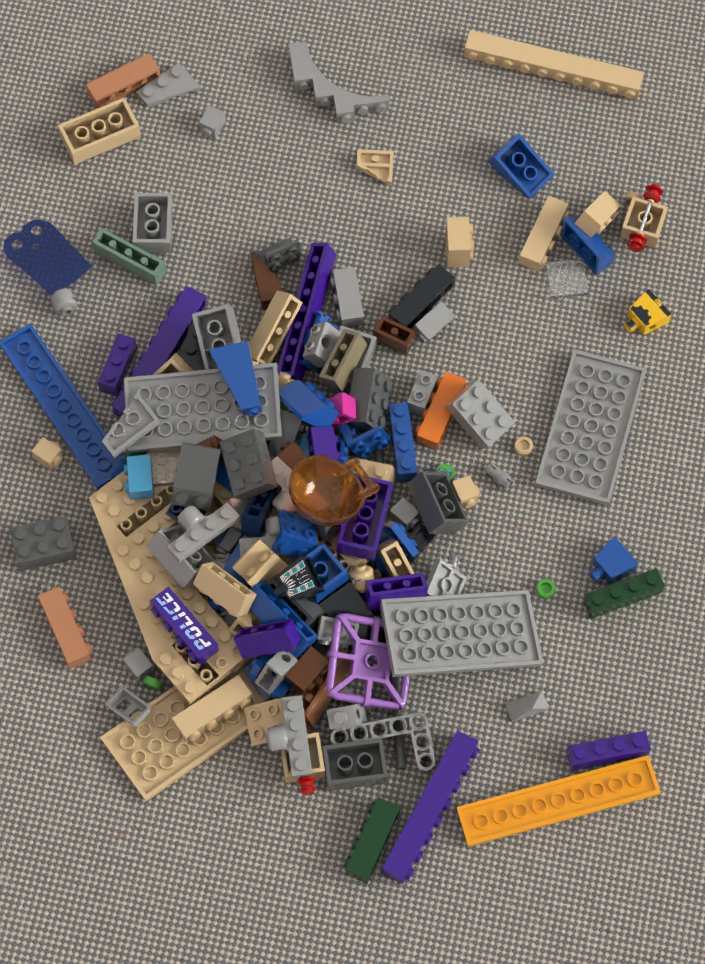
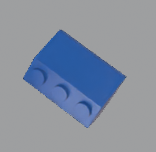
(591, 250)
(308, 403)

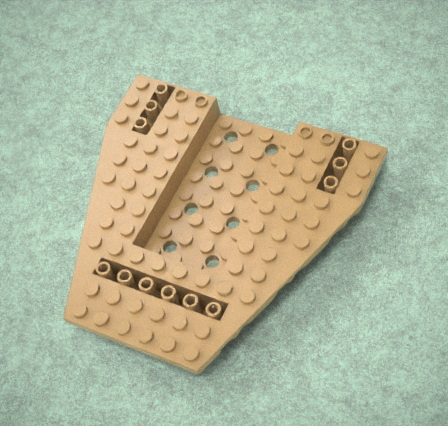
(127, 531)

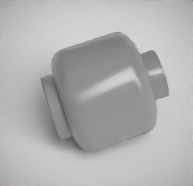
(63, 302)

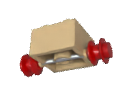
(644, 220)
(317, 765)

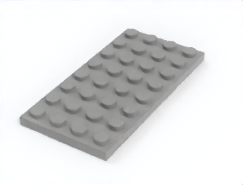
(201, 405)
(590, 427)
(460, 633)

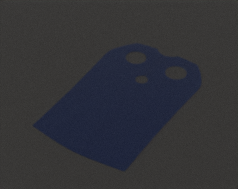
(53, 263)

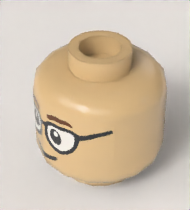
(359, 574)

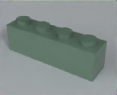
(129, 256)

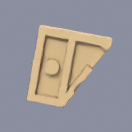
(376, 164)

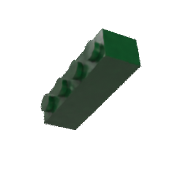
(623, 593)
(372, 840)

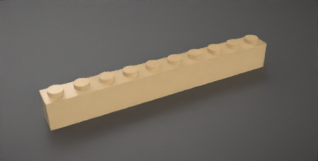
(553, 64)

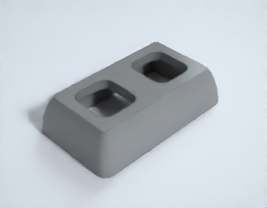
(136, 704)

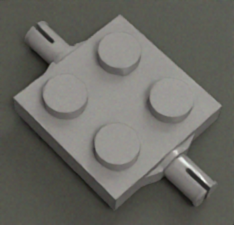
(445, 578)

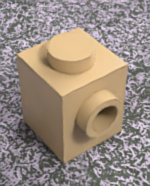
(48, 453)
(466, 491)

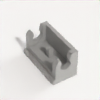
(433, 322)

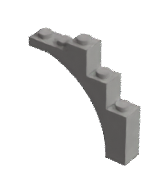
(325, 92)

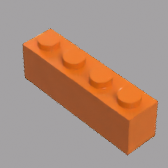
(437, 416)

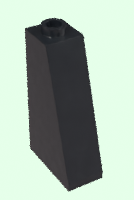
(347, 600)

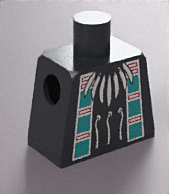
(299, 580)

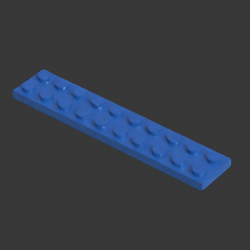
(62, 404)

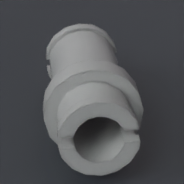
(503, 479)

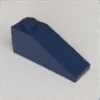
(257, 512)

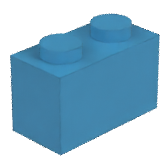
(139, 477)

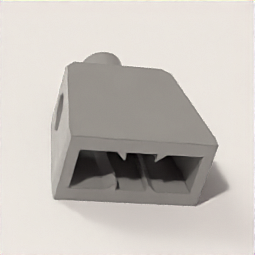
(281, 665)
(346, 716)

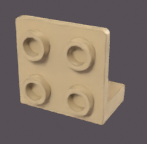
(261, 717)

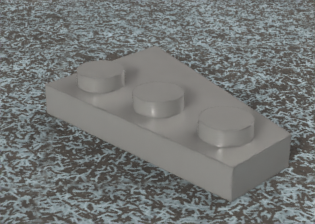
(170, 84)
(133, 425)

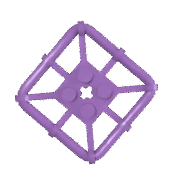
(360, 668)

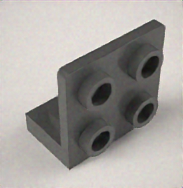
(280, 254)

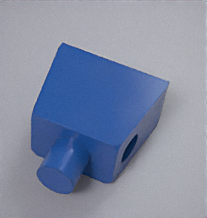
(613, 563)

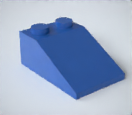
(521, 166)

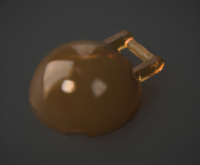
(328, 490)

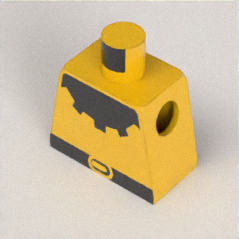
(647, 314)

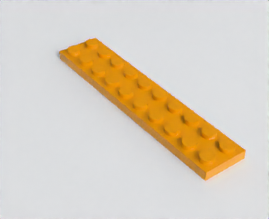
(558, 801)

